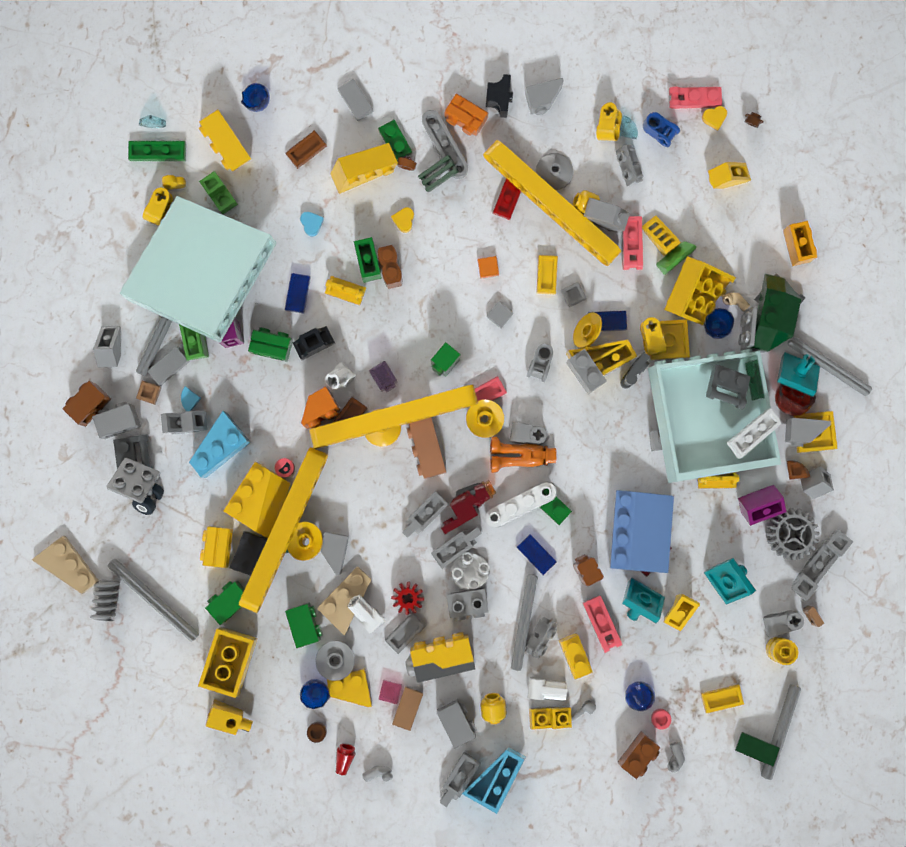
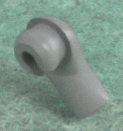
(677, 758)
(377, 771)

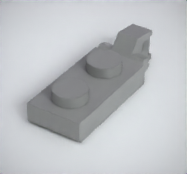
(425, 514)
(455, 547)
(459, 778)

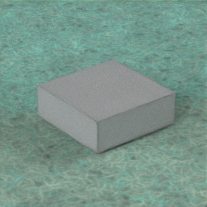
(573, 294)
(499, 315)

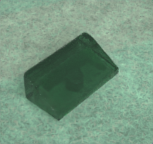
(755, 383)

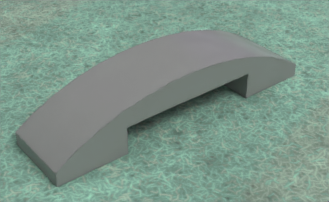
(820, 563)

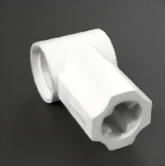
(339, 377)
(368, 616)
(541, 688)

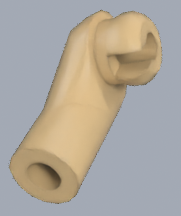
(736, 299)

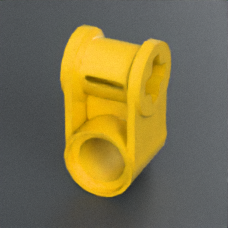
(609, 123)
(157, 208)
(652, 339)

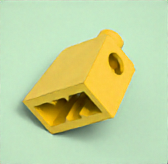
(219, 718)

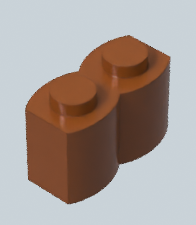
(389, 264)

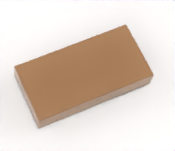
(407, 708)

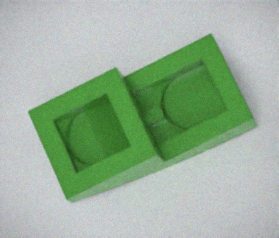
(218, 192)

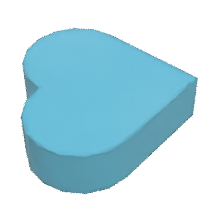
(311, 223)

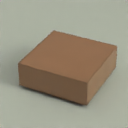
(148, 392)
(813, 616)

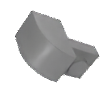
(184, 422)

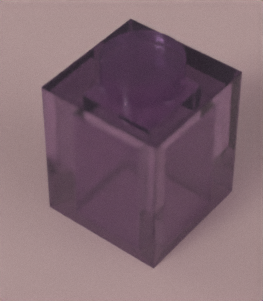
(383, 377)

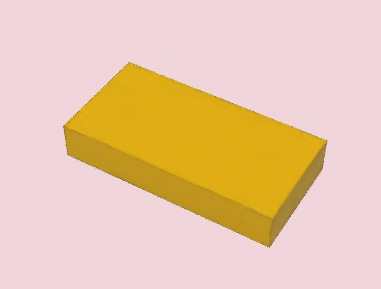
(547, 274)
(722, 698)

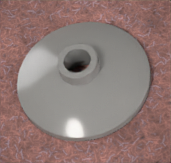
(555, 179)
(325, 663)

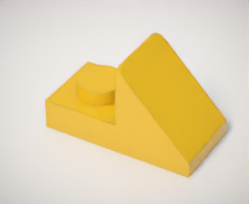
(681, 611)

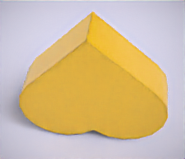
(714, 117)
(172, 182)
(403, 219)

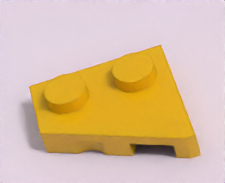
(352, 688)

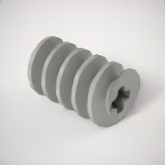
(105, 600)

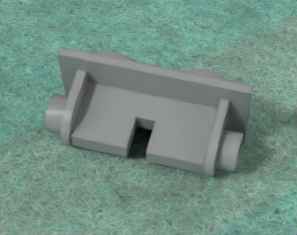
(626, 157)
(538, 645)

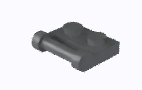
(637, 368)
(731, 381)
(126, 449)

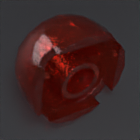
(793, 401)

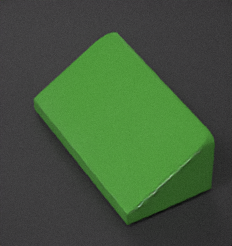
(675, 257)
(194, 344)

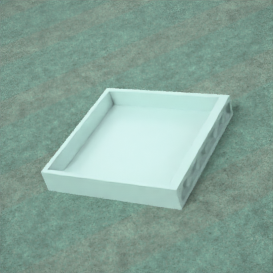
(198, 268)
(698, 428)

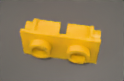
(345, 290)
(719, 481)

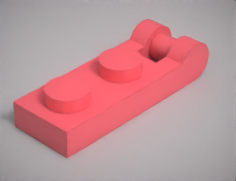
(695, 97)
(633, 243)
(602, 623)

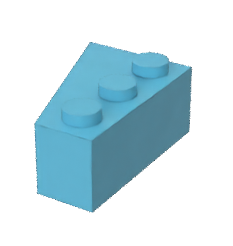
(219, 445)
(495, 782)

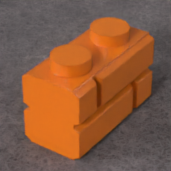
(465, 115)

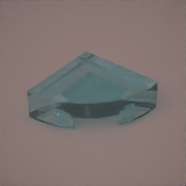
(152, 122)
(628, 128)

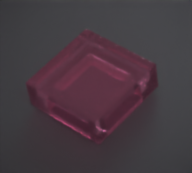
(390, 692)

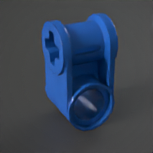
(661, 130)

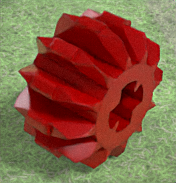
(405, 591)

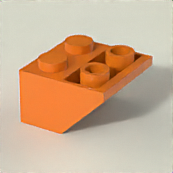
(319, 407)

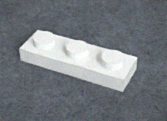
(754, 433)

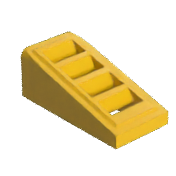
(655, 239)

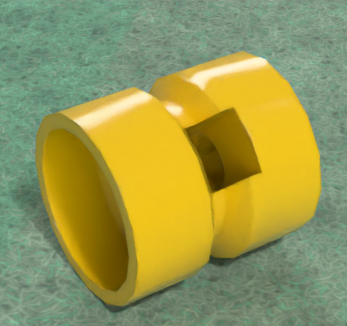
(782, 650)

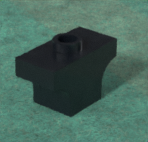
(500, 95)
(313, 342)

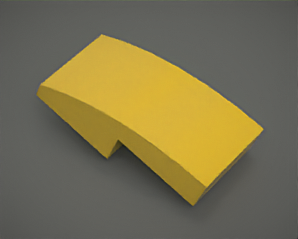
(550, 718)

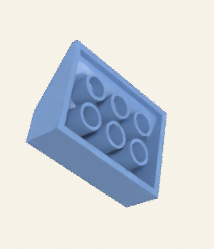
(641, 531)

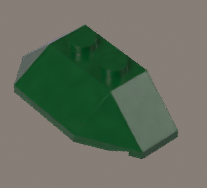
(775, 313)

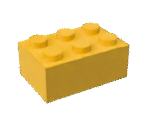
(227, 662)

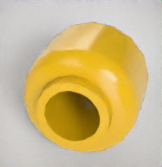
(581, 200)
(493, 708)

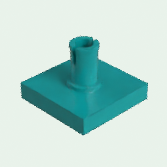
(799, 373)
(730, 581)
(642, 601)

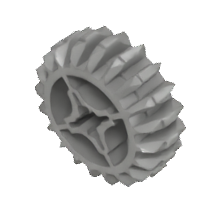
(804, 546)

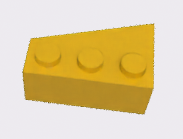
(224, 141)
(363, 167)
(609, 355)

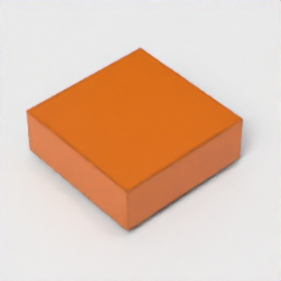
(488, 267)

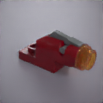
(466, 501)

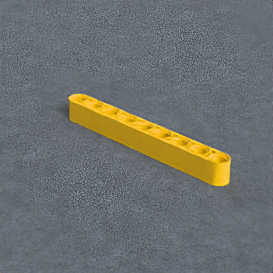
(552, 203)
(393, 416)
(283, 530)

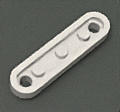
(521, 505)

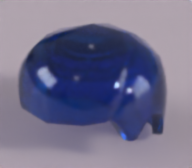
(255, 97)
(719, 323)
(314, 694)
(640, 696)

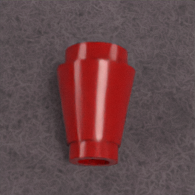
(344, 758)

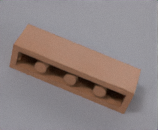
(426, 448)

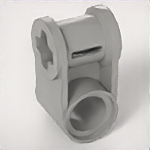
(540, 364)
(523, 433)
(779, 624)

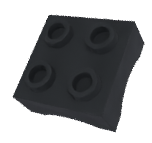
(248, 553)

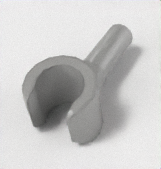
(588, 706)

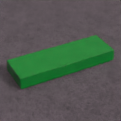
(156, 150)

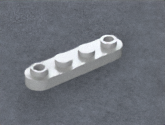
(444, 142)

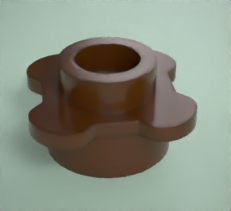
(753, 119)

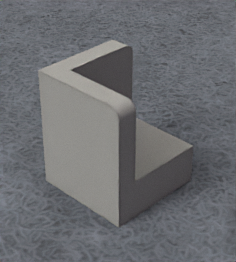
(818, 483)

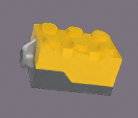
(440, 658)

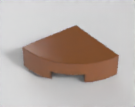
(797, 470)

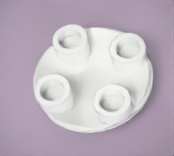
(470, 571)

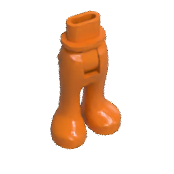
(531, 455)

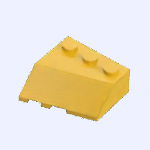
(697, 290)
(259, 499)

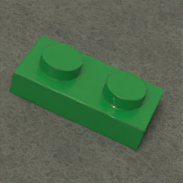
(392, 134)
(555, 509)

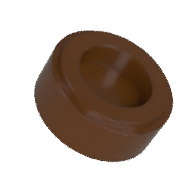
(316, 732)

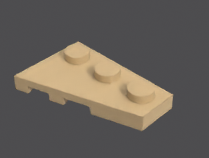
(67, 565)
(335, 605)

